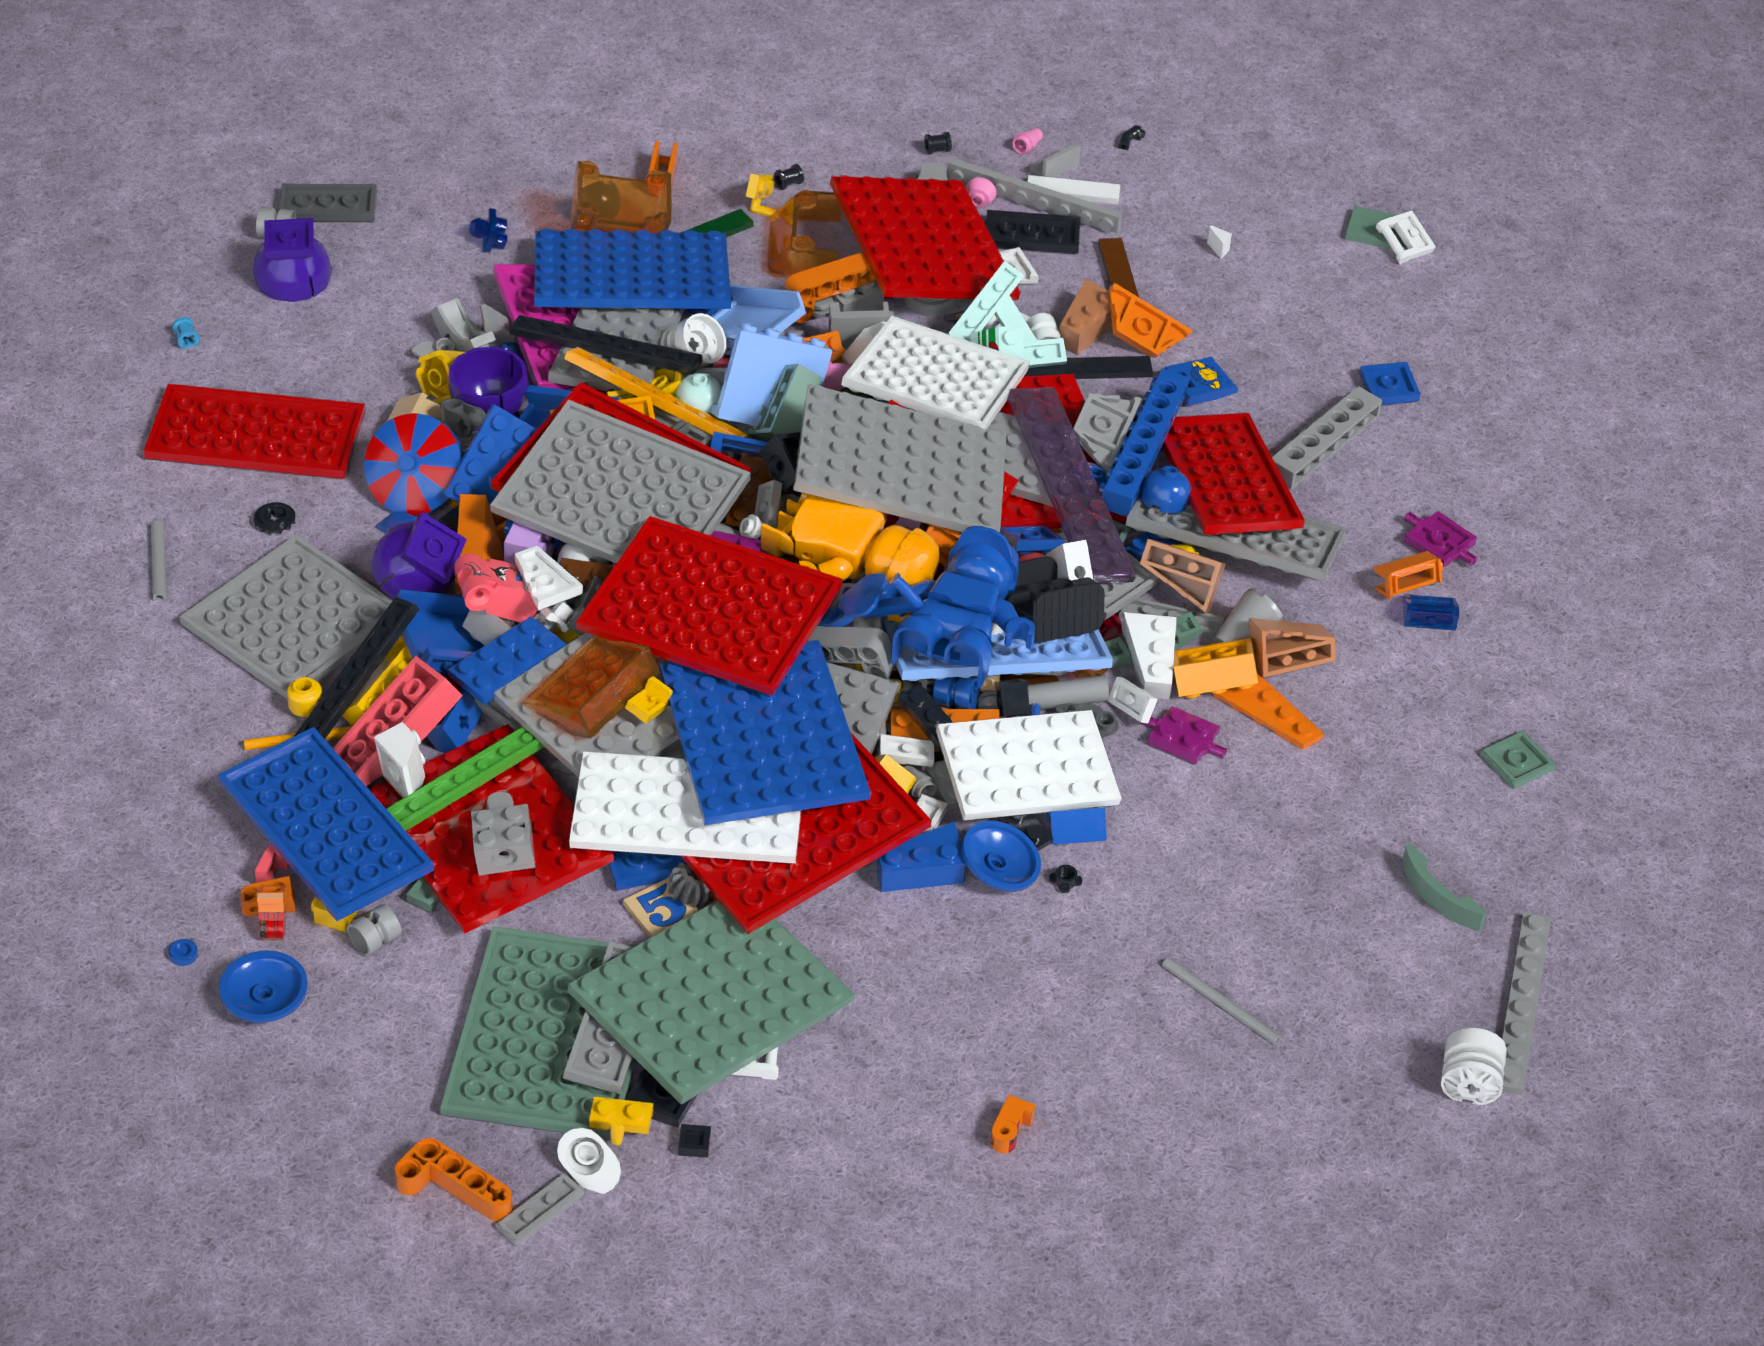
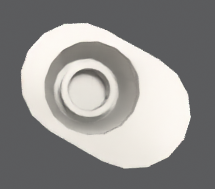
(586, 1147)

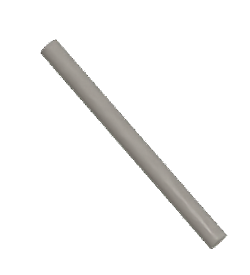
(1221, 1001)

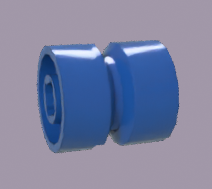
(957, 692)

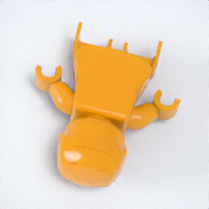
(848, 539)

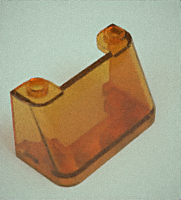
(620, 202)

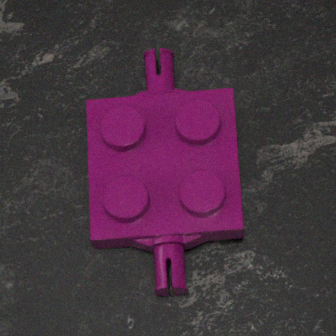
(1441, 538)
(1184, 735)

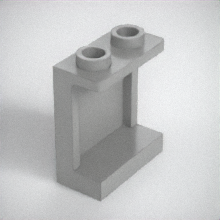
(852, 323)
(771, 502)

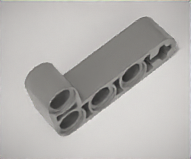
(857, 646)

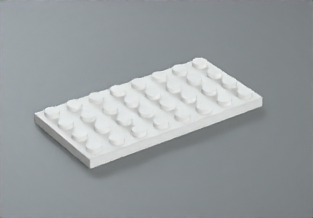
(653, 809)

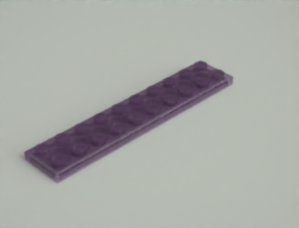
(1070, 482)

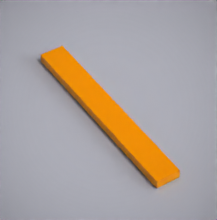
(641, 388)

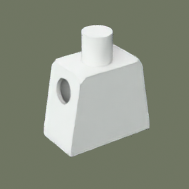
(1072, 560)

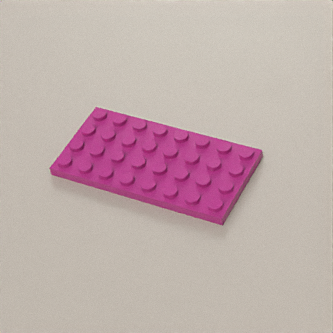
(517, 290)

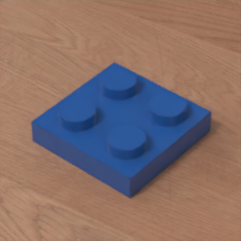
(1390, 382)
(1032, 538)

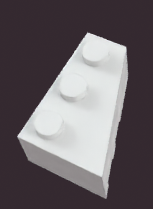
(1152, 651)

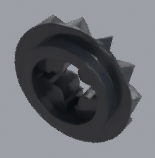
(282, 512)

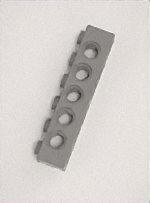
(1326, 435)

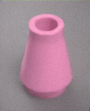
(1026, 141)

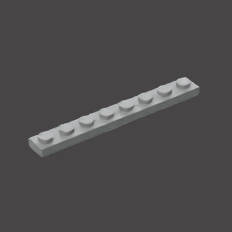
(1038, 196)
(1524, 999)

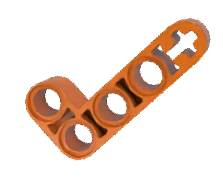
(829, 281)
(454, 1175)

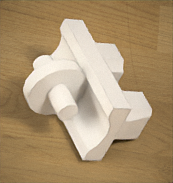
(555, 614)

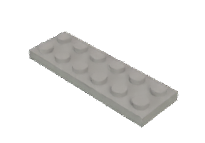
(596, 1055)

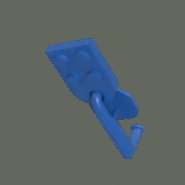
(864, 600)

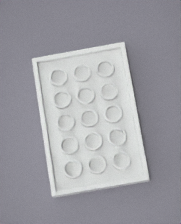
(1028, 765)

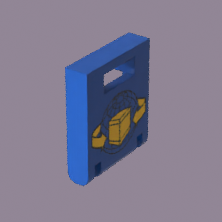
(1207, 380)

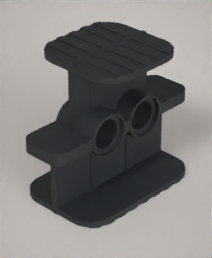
(1056, 605)

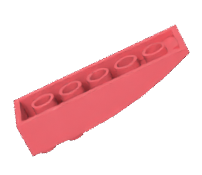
(415, 697)

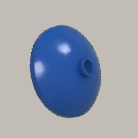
(1001, 856)
(263, 975)

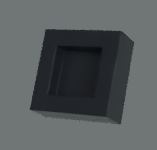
(694, 1140)

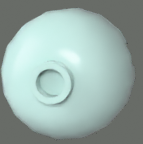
(700, 391)

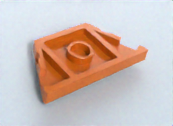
(1143, 324)

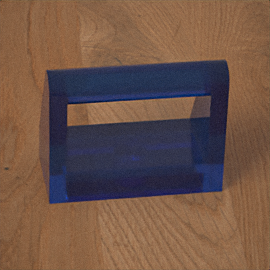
(1430, 612)

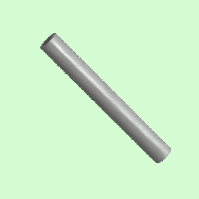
(158, 560)

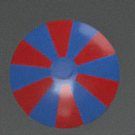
(412, 463)

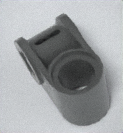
(460, 416)

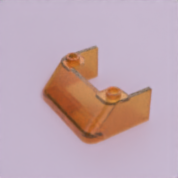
(794, 253)

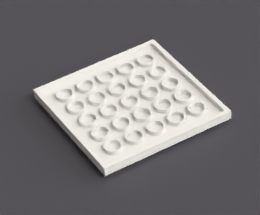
(935, 373)

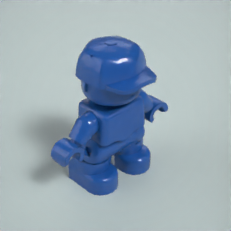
(966, 604)

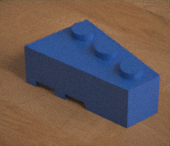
(923, 861)

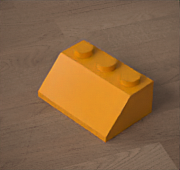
(1215, 668)

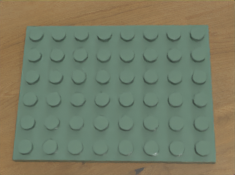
(709, 998)
(523, 1035)

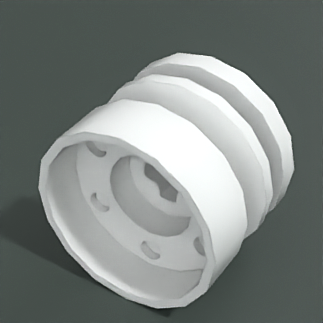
(697, 335)
(1473, 1066)

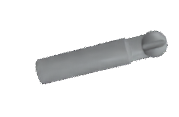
(1053, 694)

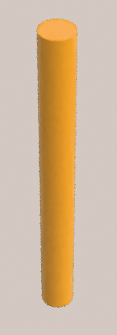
(272, 741)

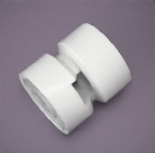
(1043, 326)

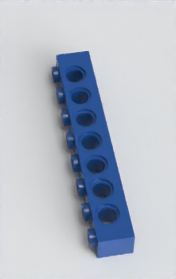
(1144, 442)

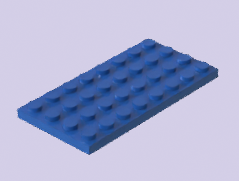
(325, 823)

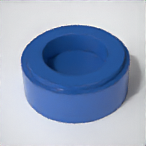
(183, 952)

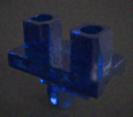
(490, 231)

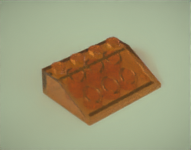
(593, 685)

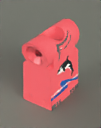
(494, 588)

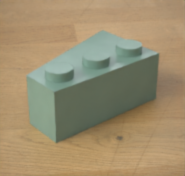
(787, 405)

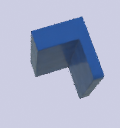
(1077, 825)

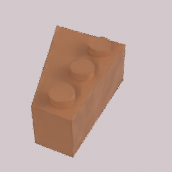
(1086, 318)
(1186, 572)
(1289, 646)

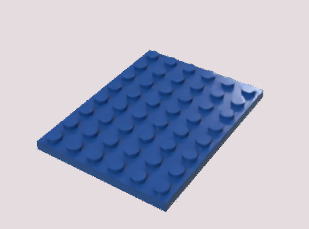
(631, 269)
(761, 750)

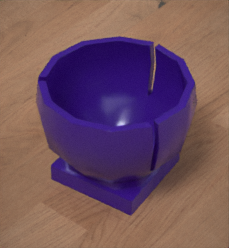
(289, 259)
(488, 378)
(419, 555)

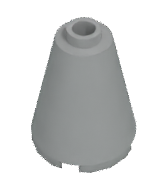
(1249, 606)

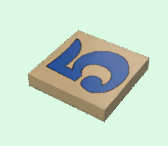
(656, 909)

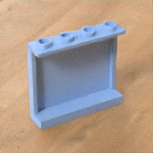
(760, 308)
(756, 366)

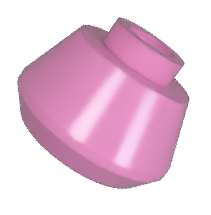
(981, 191)

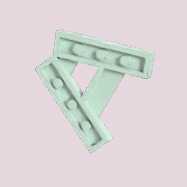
(996, 301)

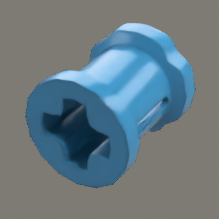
(187, 330)

